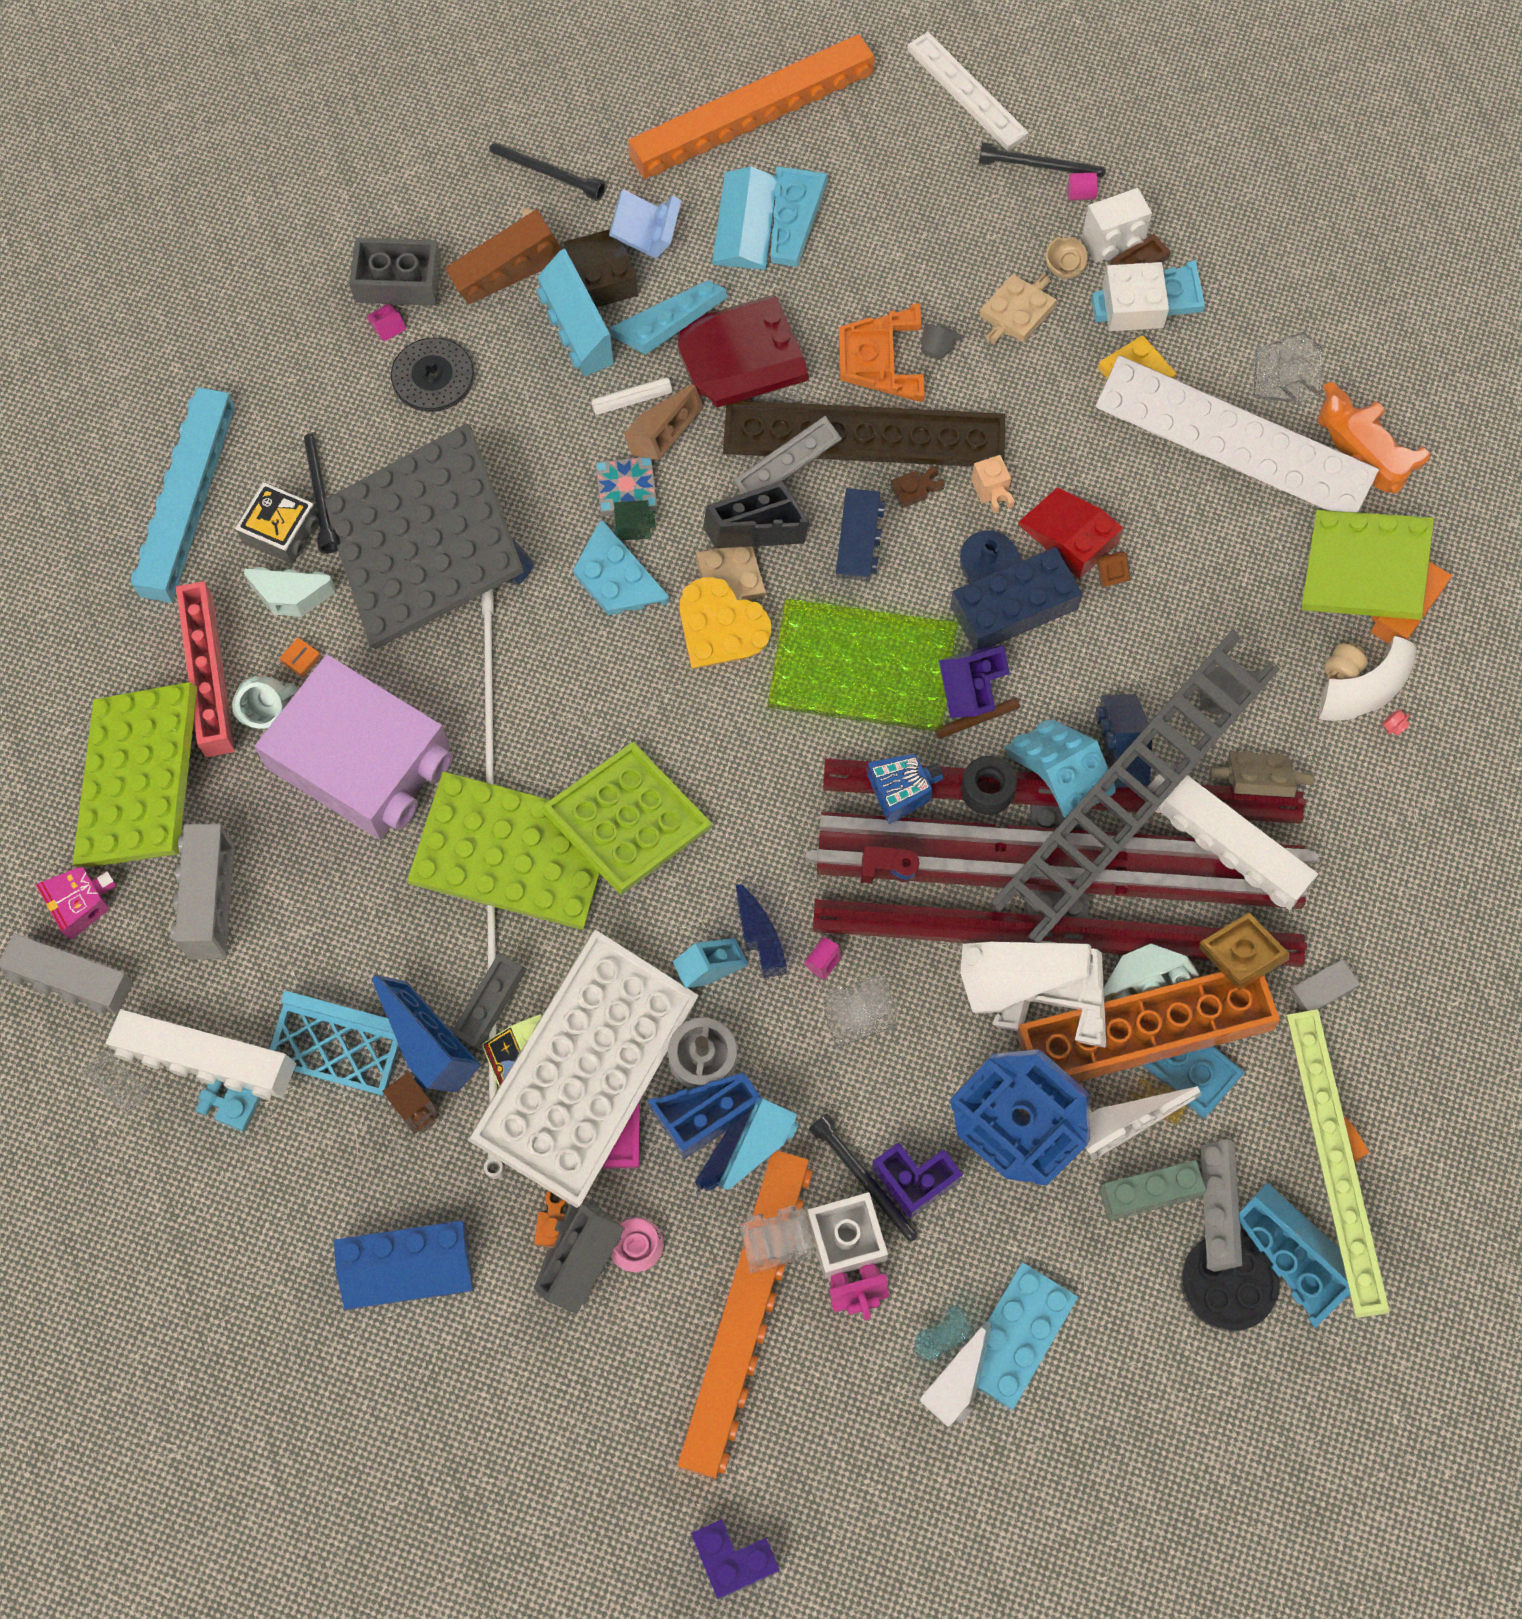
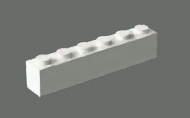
(1236, 841)
(200, 1054)

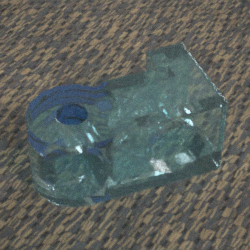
(935, 1343)

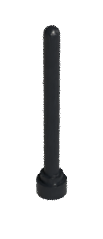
(990, 154)
(593, 188)
(327, 537)
(825, 1130)

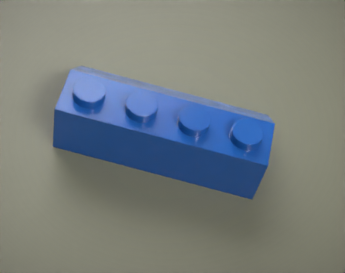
(403, 1265)

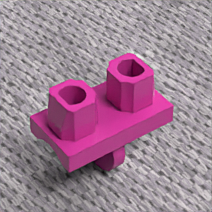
(859, 1295)

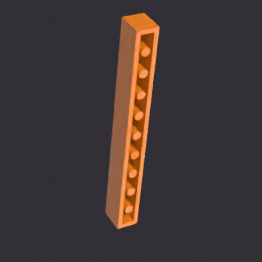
(751, 106)
(740, 1331)

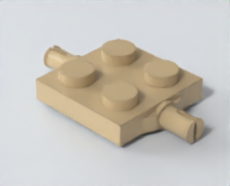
(1018, 308)
(736, 567)

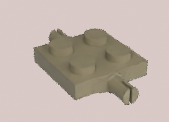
(1261, 774)

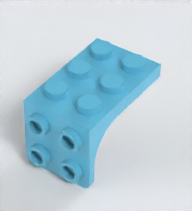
(1063, 759)

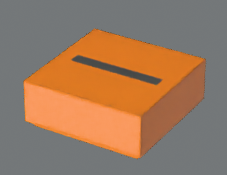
(300, 657)

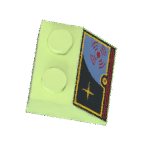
(507, 1045)

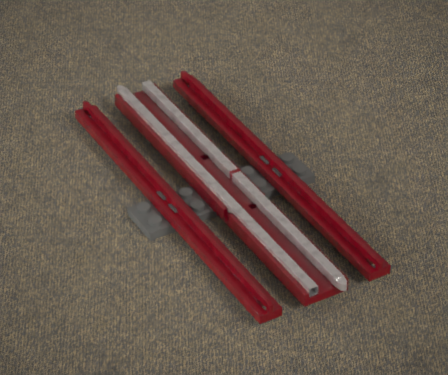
(992, 856)

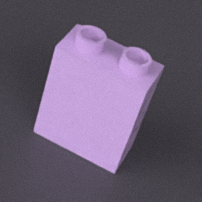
(355, 748)

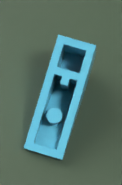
(762, 1136)

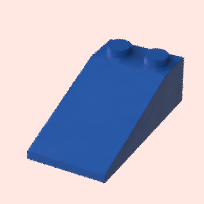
(424, 1039)

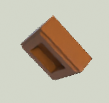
(1113, 569)

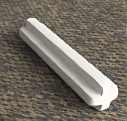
(631, 396)

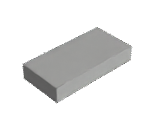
(1325, 986)

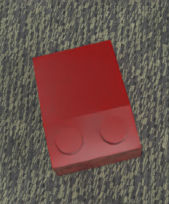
(1073, 527)

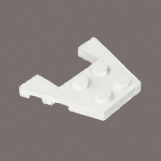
(1081, 995)

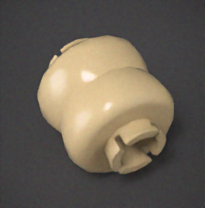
(1346, 662)

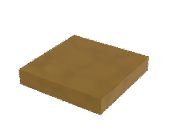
(1244, 951)

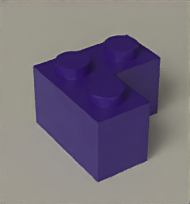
(968, 680)
(914, 1186)
(729, 1569)

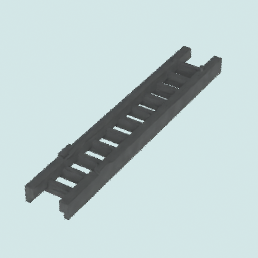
(1152, 800)

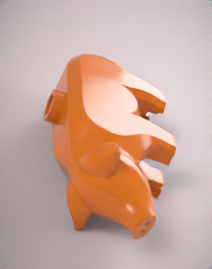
(1363, 437)

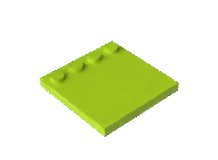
(1368, 564)
(626, 818)

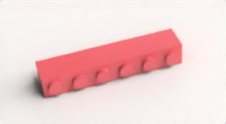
(205, 669)

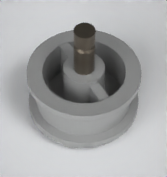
(702, 1052)

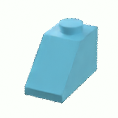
(709, 962)

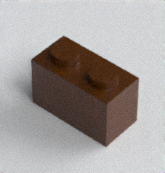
(411, 1103)

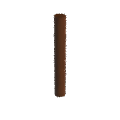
(967, 722)

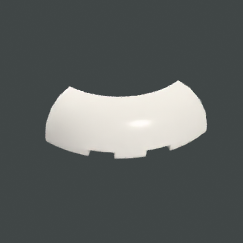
(1357, 696)

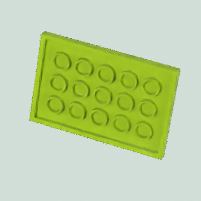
(135, 776)
(502, 853)

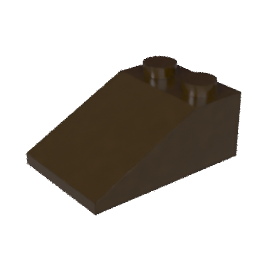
(603, 267)

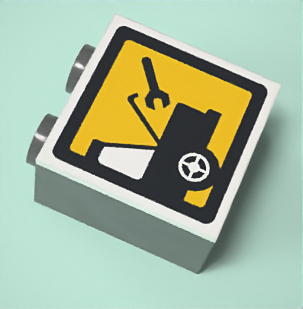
(278, 523)

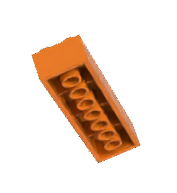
(1156, 1025)

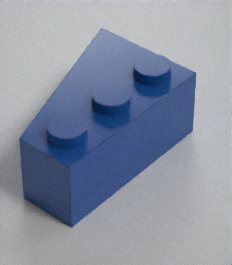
(705, 1112)

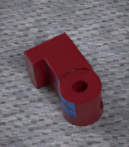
(888, 863)

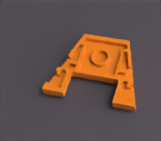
(868, 354)

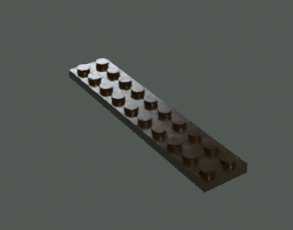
(869, 432)

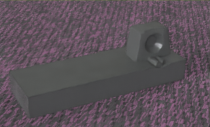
(489, 1001)

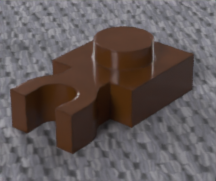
(914, 488)

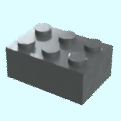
(395, 271)

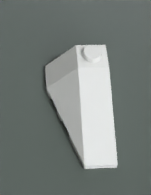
(1011, 972)
(1121, 1122)

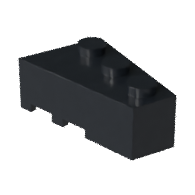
(756, 519)

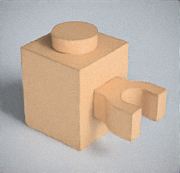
(992, 482)

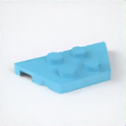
(615, 575)

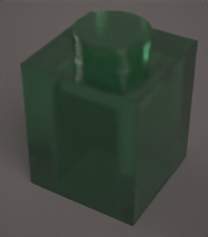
(633, 520)

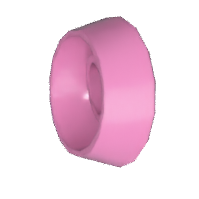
(639, 1245)

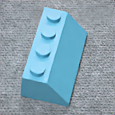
(574, 315)

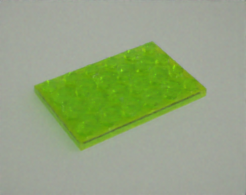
(861, 665)

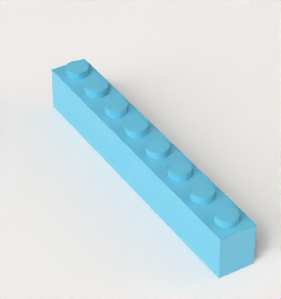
(183, 495)

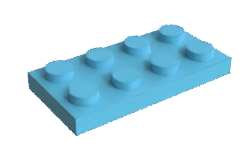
(1022, 1333)

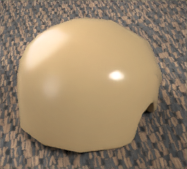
(1066, 257)

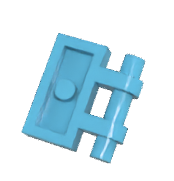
(234, 1109)

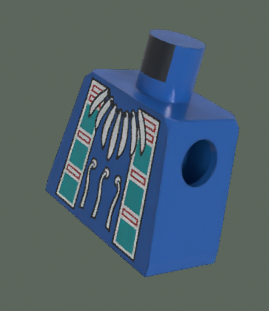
(902, 784)

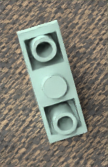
(290, 591)
(1148, 970)

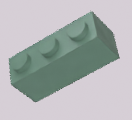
(1152, 1190)

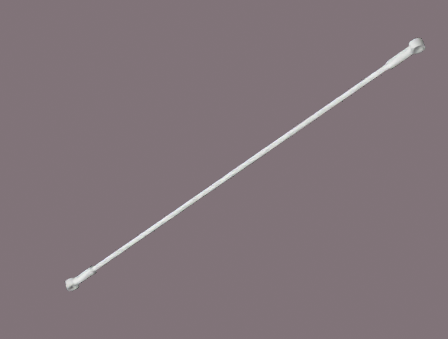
(487, 611)

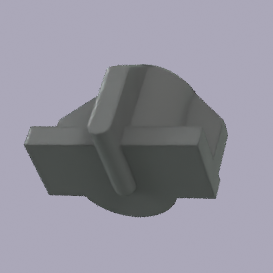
(938, 340)

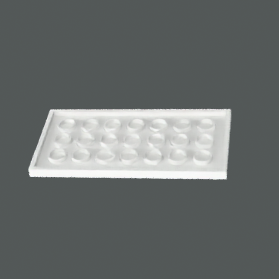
(583, 1069)

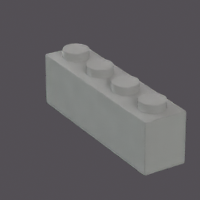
(64, 974)

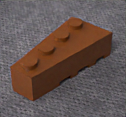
(505, 258)

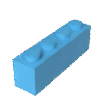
(1298, 1252)

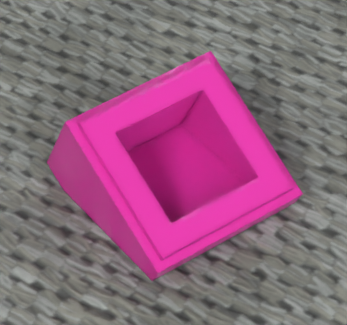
(386, 322)

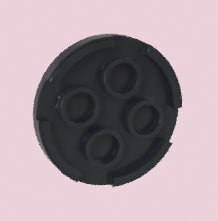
(1234, 1296)

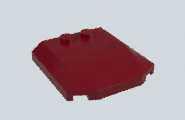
(742, 352)

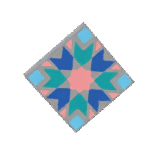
(624, 482)

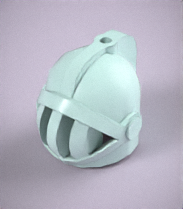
(261, 701)

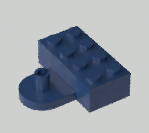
(1009, 593)

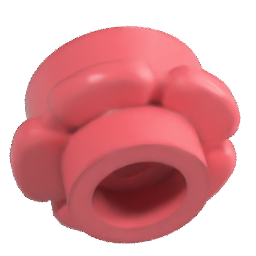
(1396, 722)

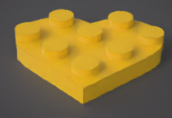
(720, 626)

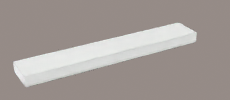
(967, 91)

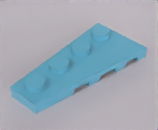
(795, 209)
(1182, 290)
(662, 321)

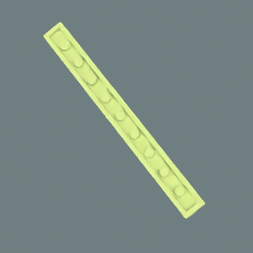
(1337, 1165)

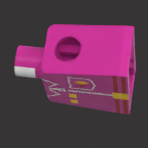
(76, 899)

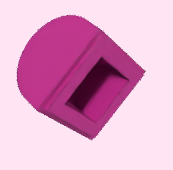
(1082, 186)
(823, 958)

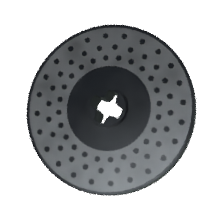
(432, 393)

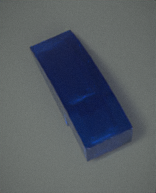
(760, 934)

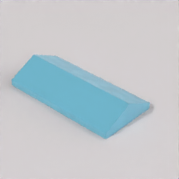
(745, 219)

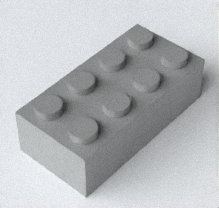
(203, 891)

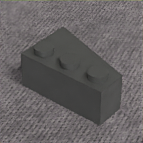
(578, 1256)

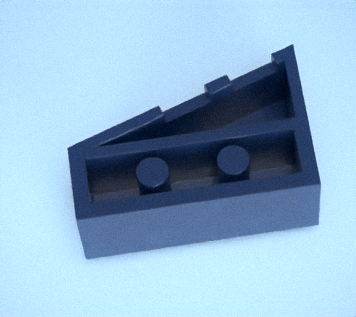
(859, 534)
(1121, 723)

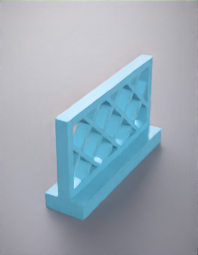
(344, 1017)

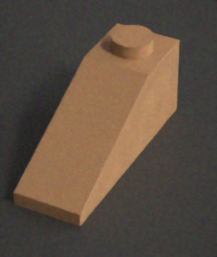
(661, 425)

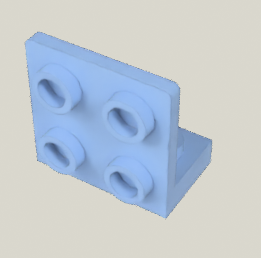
(645, 224)

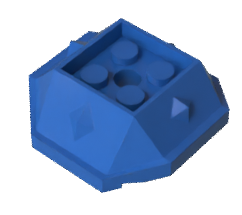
(1018, 1144)

